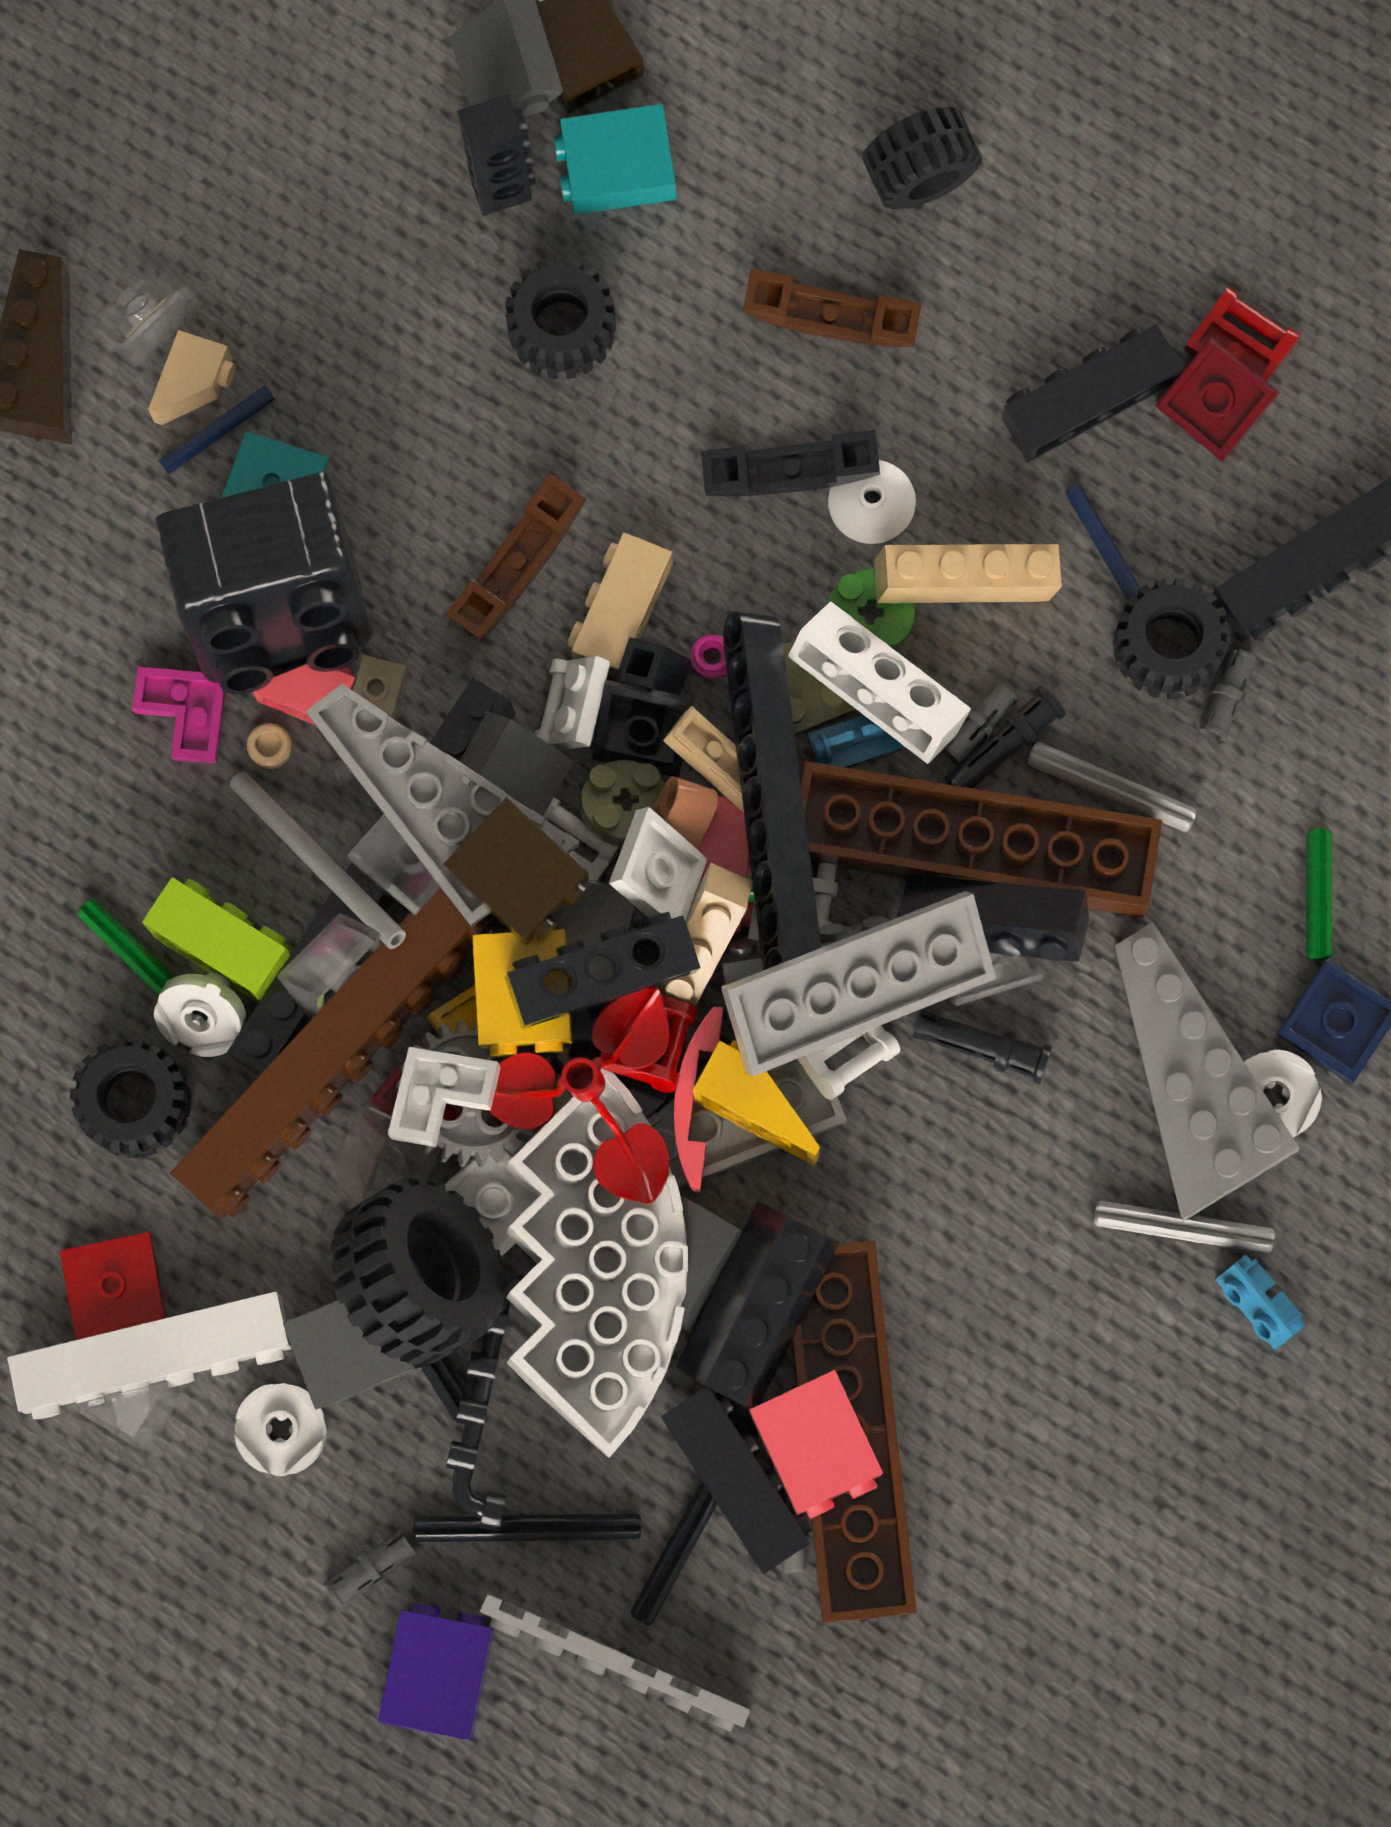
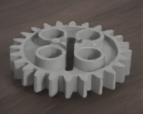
(469, 1133)

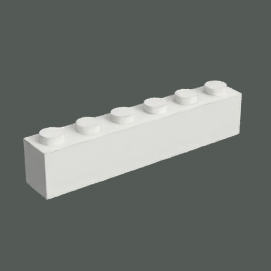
(149, 1354)

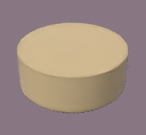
(269, 745)

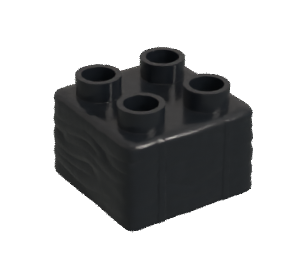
(265, 582)

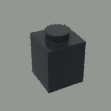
(653, 667)

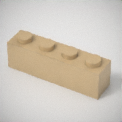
(967, 573)

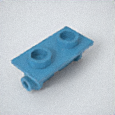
(852, 742)
(1271, 1319)

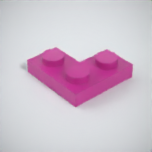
(192, 701)

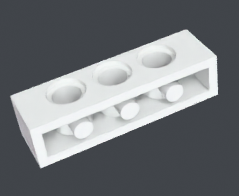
(879, 682)

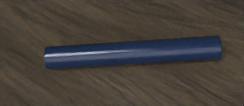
(216, 429)
(1103, 541)

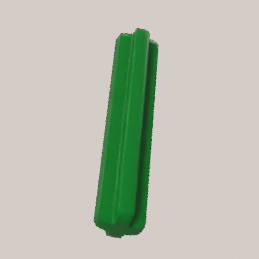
(1319, 894)
(125, 945)

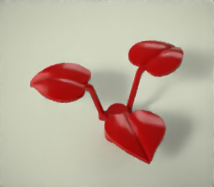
(629, 1029)

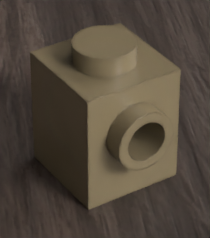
(382, 684)

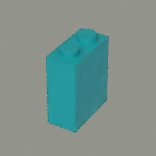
(616, 159)

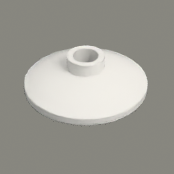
(874, 521)

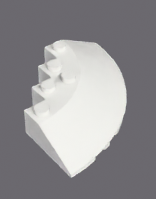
(596, 1341)

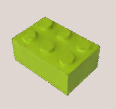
(217, 937)

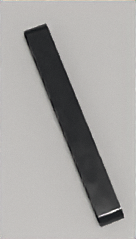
(770, 788)

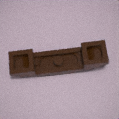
(831, 313)
(518, 559)

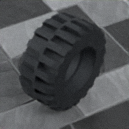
(384, 1289)

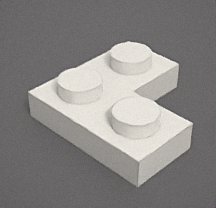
(432, 1081)

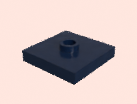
(1338, 1021)

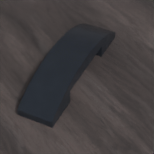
(791, 468)

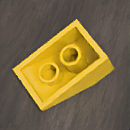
(752, 1103)

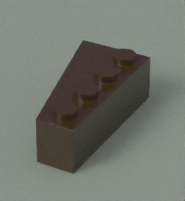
(36, 350)

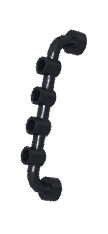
(472, 1414)

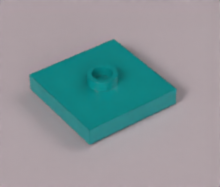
(269, 462)

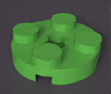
(852, 595)

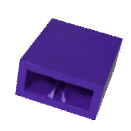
(436, 1672)

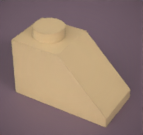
(191, 377)

